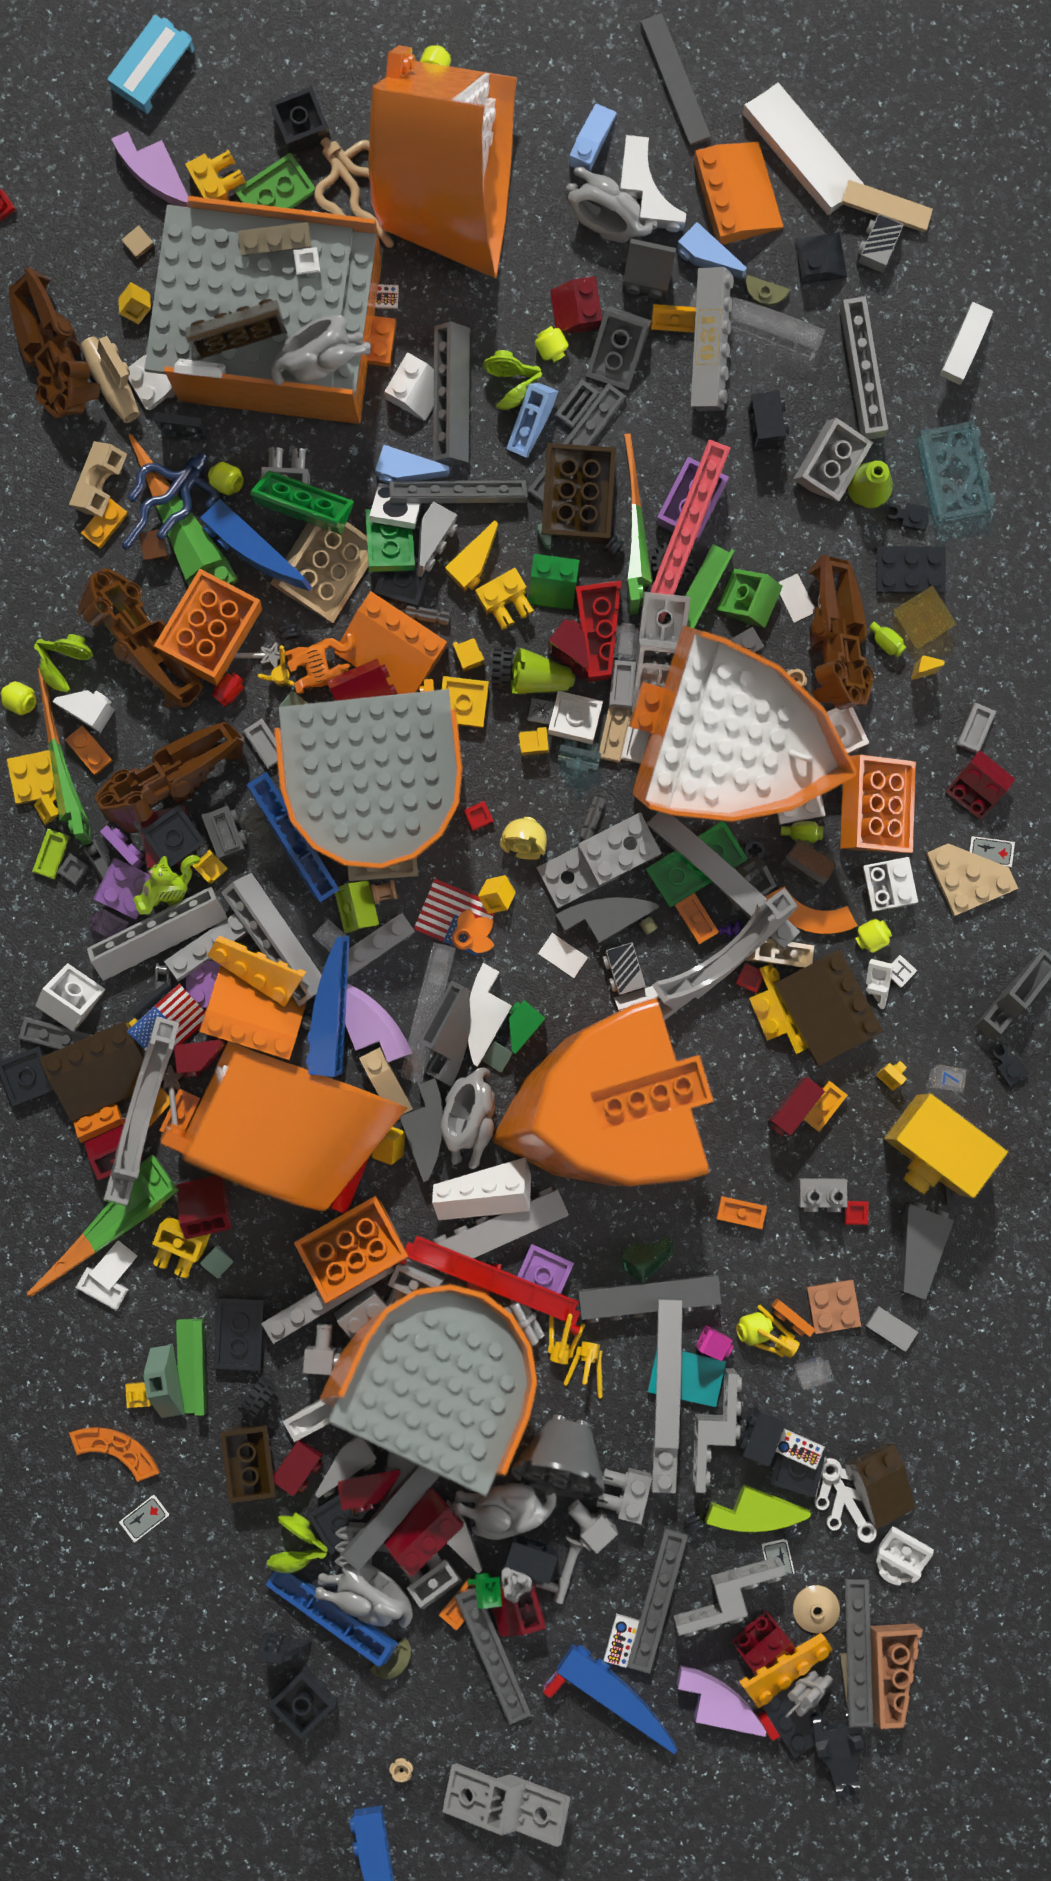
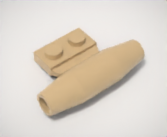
(111, 375)

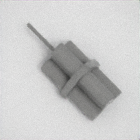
(526, 1320)
(516, 1585)
(808, 1692)

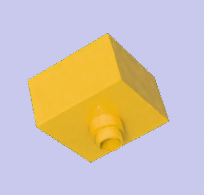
(943, 1148)

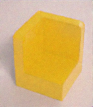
(134, 303)
(468, 654)
(534, 742)
(210, 867)
(496, 894)
(391, 1147)

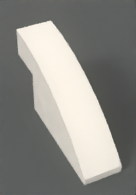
(966, 343)
(486, 1013)
(308, 1420)

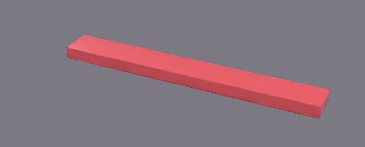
(690, 520)

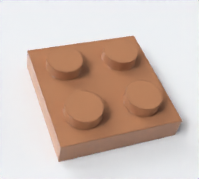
(833, 1306)

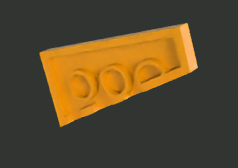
(788, 1668)

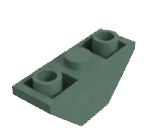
(163, 1382)

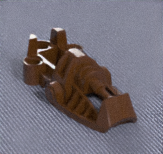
(50, 348)
(839, 632)
(135, 634)
(174, 772)

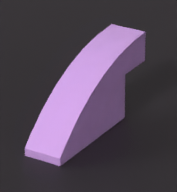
(152, 169)
(372, 1024)
(718, 1703)

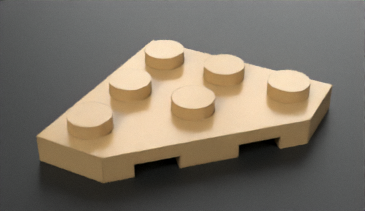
(968, 878)

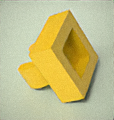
(46, 808)
(892, 1075)
(136, 1395)

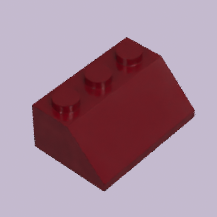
(569, 647)
(423, 1532)

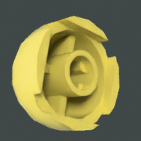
(525, 838)

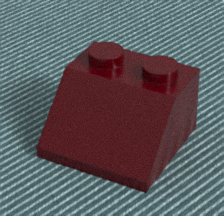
(576, 305)
(197, 1057)
(365, 1491)

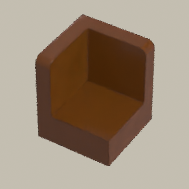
(153, 547)

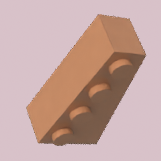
(892, 1671)

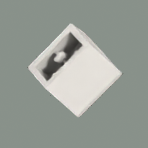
(890, 884)

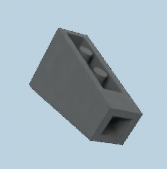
(922, 1248)

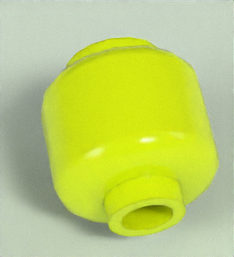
(436, 55)
(551, 344)
(225, 478)
(18, 698)
(873, 935)
(748, 1328)

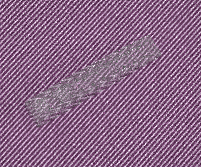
(773, 326)
(431, 993)

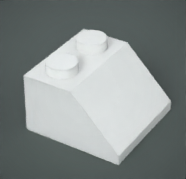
(413, 387)
(87, 707)
(69, 997)

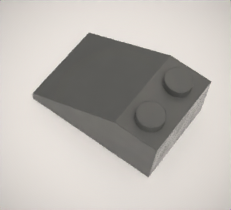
(648, 269)
(618, 347)

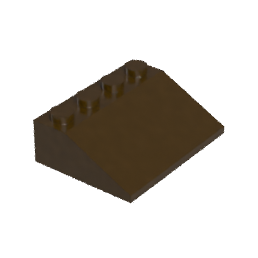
(235, 329)
(578, 492)
(828, 1007)
(95, 1070)

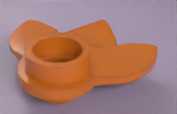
(476, 930)

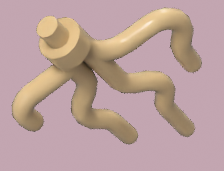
(340, 164)

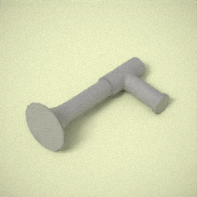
(561, 1588)

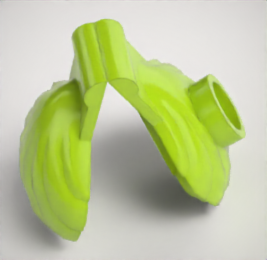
(505, 365)
(73, 647)
(294, 1560)

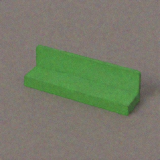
(706, 582)
(192, 1364)

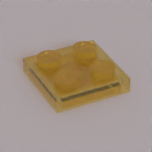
(925, 617)

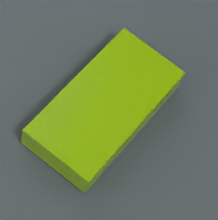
(51, 854)

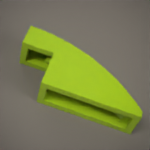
(756, 1512)

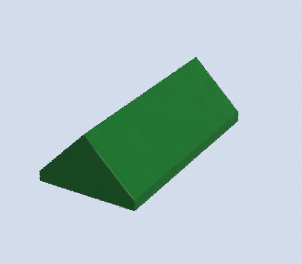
(302, 501)

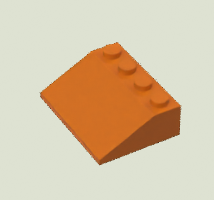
(737, 191)
(209, 626)
(396, 641)
(879, 805)
(251, 1017)
(351, 1249)

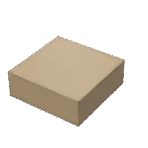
(137, 242)

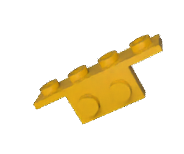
(772, 1012)

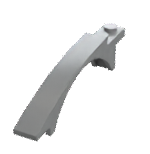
(716, 869)
(694, 983)
(138, 1117)
(667, 1396)

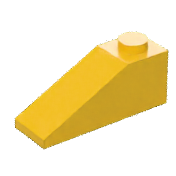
(470, 563)

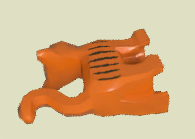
(316, 663)

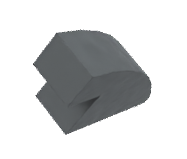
(606, 915)
(1016, 996)
(448, 1033)
(424, 1128)

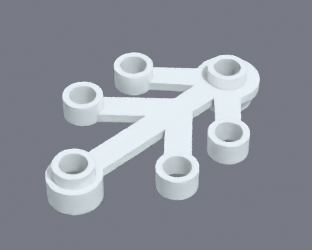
(843, 1496)

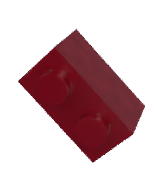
(296, 1467)

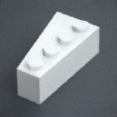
(485, 1192)

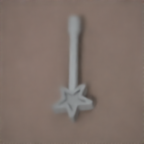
(268, 655)
(171, 1082)

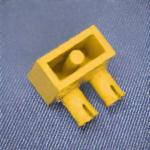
(204, 176)
(501, 591)
(171, 1240)

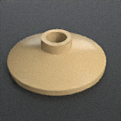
(808, 1600)

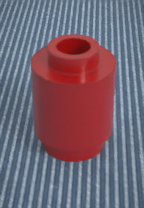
(228, 689)

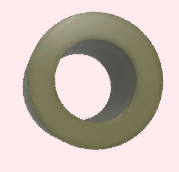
(648, 925)

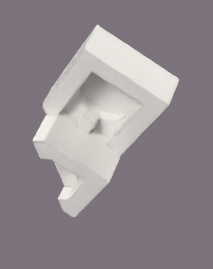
(879, 980)

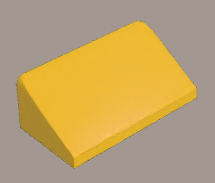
(926, 666)

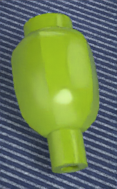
(888, 639)
(804, 831)

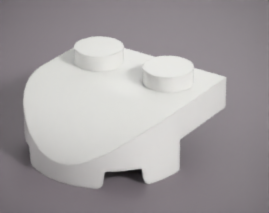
(150, 387)
(902, 1557)

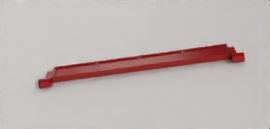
(493, 1280)

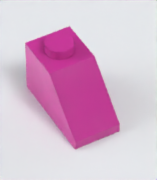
(714, 1343)

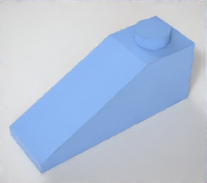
(591, 138)
(705, 251)
(531, 418)
(404, 466)

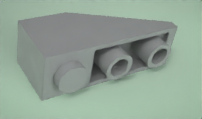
(434, 529)
(352, 1457)

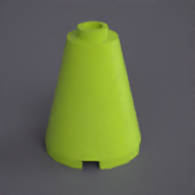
(871, 484)
(538, 674)

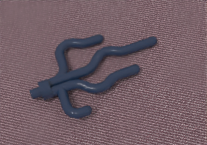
(184, 478)

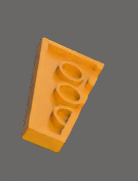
(267, 976)

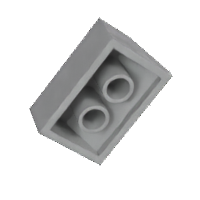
(833, 460)

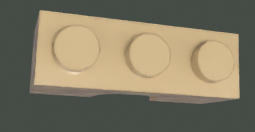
(101, 463)

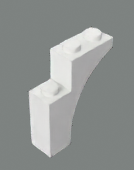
(639, 184)

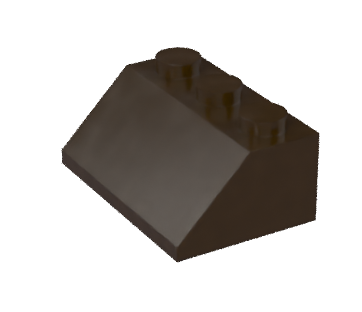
(247, 1463)

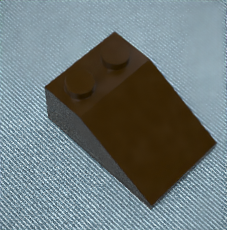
(882, 1484)

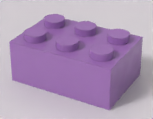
(675, 501)

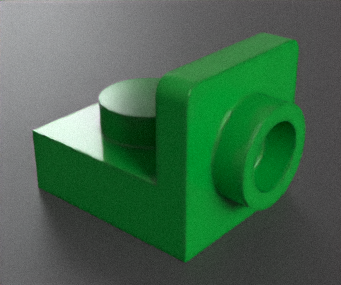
(487, 1590)

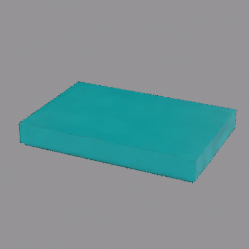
(699, 1378)

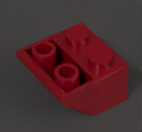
(980, 785)
(102, 1151)
(521, 1616)
(763, 1642)

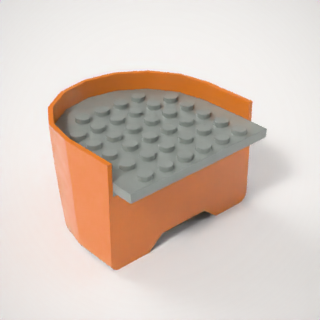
(371, 774)
(438, 1384)

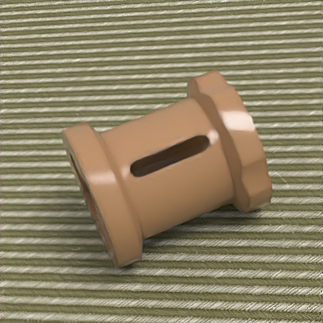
(384, 891)

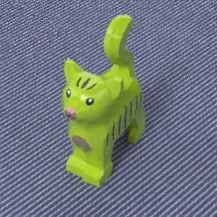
(165, 885)

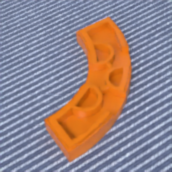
(819, 921)
(118, 1445)

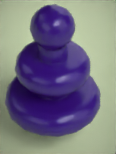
(731, 930)

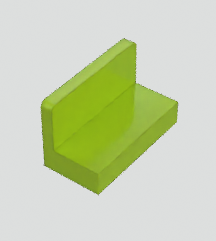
(356, 906)

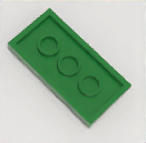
(679, 878)

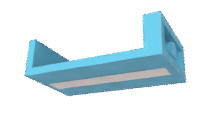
(149, 62)

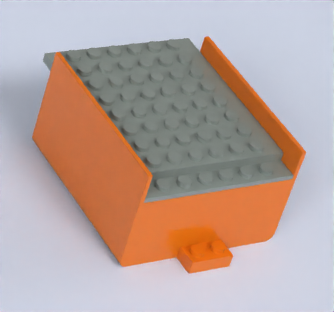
(207, 276)

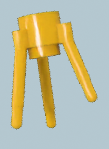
(279, 674)
(786, 1344)
(560, 1351)
(589, 1353)

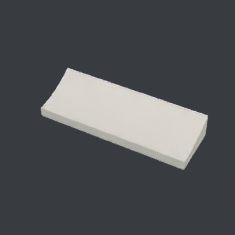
(800, 146)

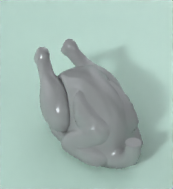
(605, 208)
(317, 350)
(468, 1116)
(505, 1510)
(367, 1595)

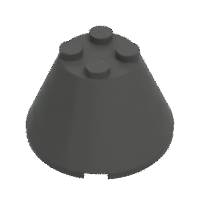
(562, 1460)

